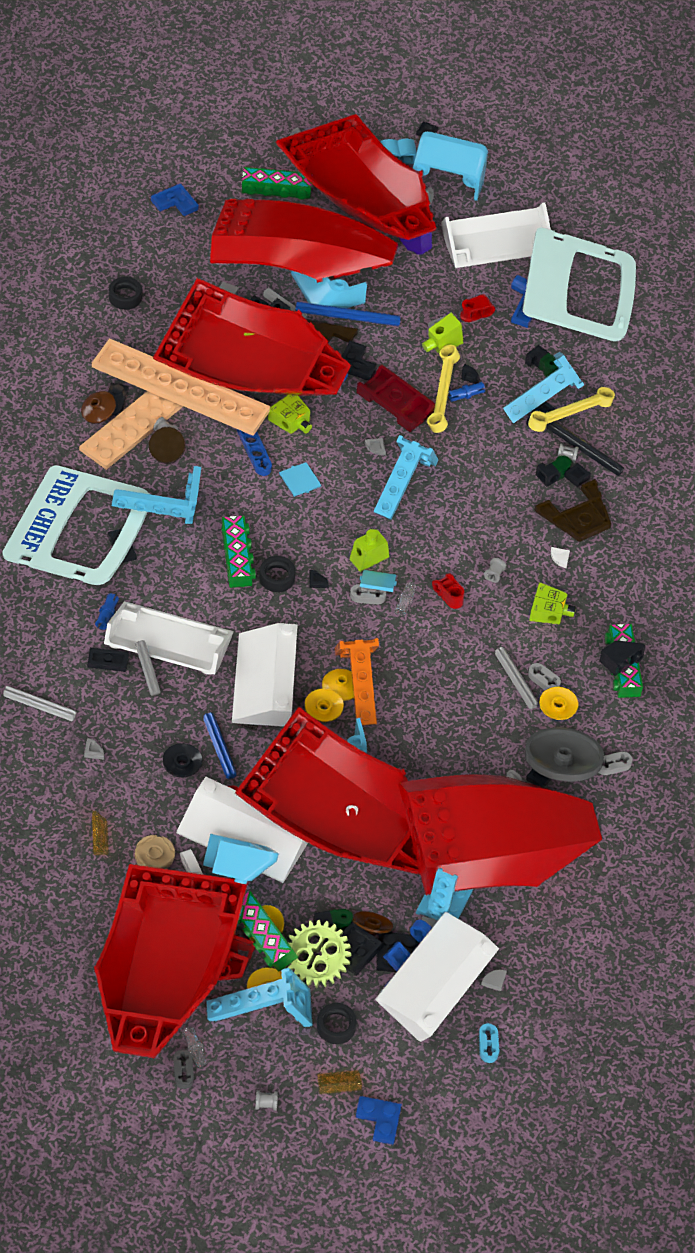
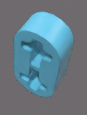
(484, 1043)

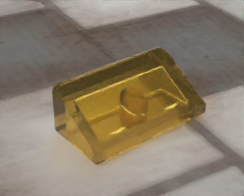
(100, 834)
(339, 1082)

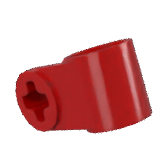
(476, 308)
(449, 591)

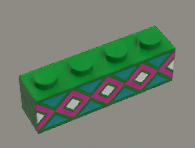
(275, 183)
(237, 551)
(630, 682)
(266, 934)

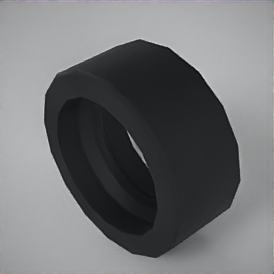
(125, 303)
(277, 585)
(336, 1037)

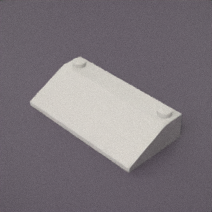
(493, 236)
(168, 637)
(265, 675)
(223, 813)
(436, 975)

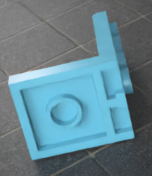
(544, 389)
(402, 473)
(161, 504)
(443, 897)
(288, 990)

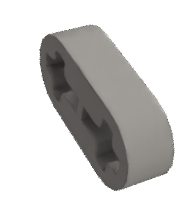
(367, 595)
(545, 676)
(614, 763)

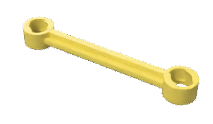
(443, 389)
(539, 420)

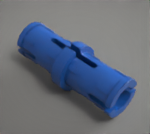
(466, 391)
(106, 611)

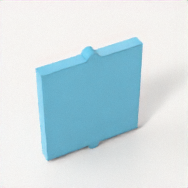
(300, 479)
(378, 580)

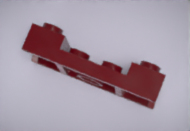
(397, 397)

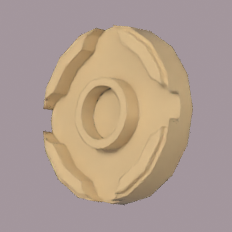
(148, 852)

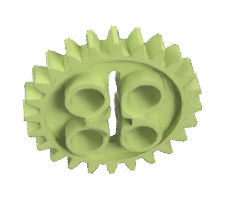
(333, 962)

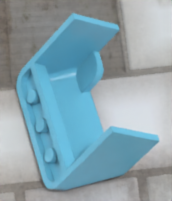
(452, 156)
(330, 293)
(238, 858)

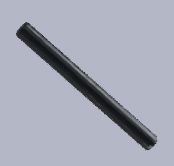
(585, 447)

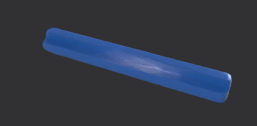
(220, 746)

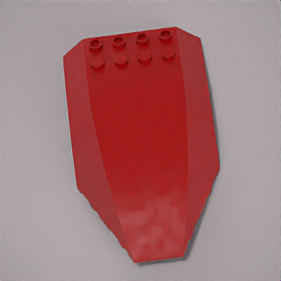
(362, 177)
(297, 239)
(279, 358)
(310, 781)
(494, 829)
(156, 952)

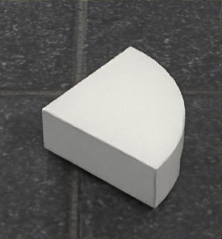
(560, 556)

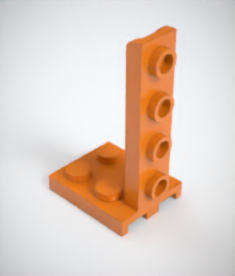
(359, 654)

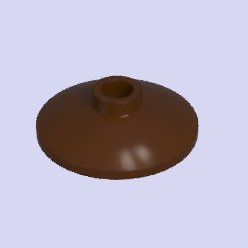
(98, 407)
(372, 922)

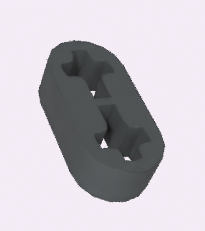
(188, 1068)

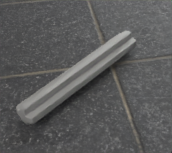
(516, 678)
(40, 703)

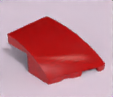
(236, 968)

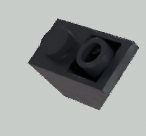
(621, 655)

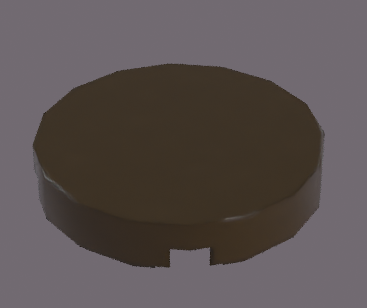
(167, 445)

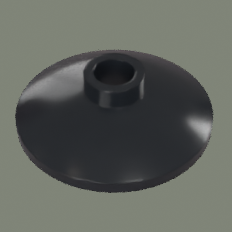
(182, 753)

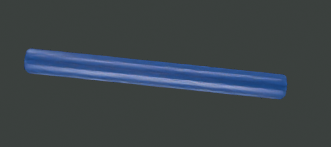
(348, 313)

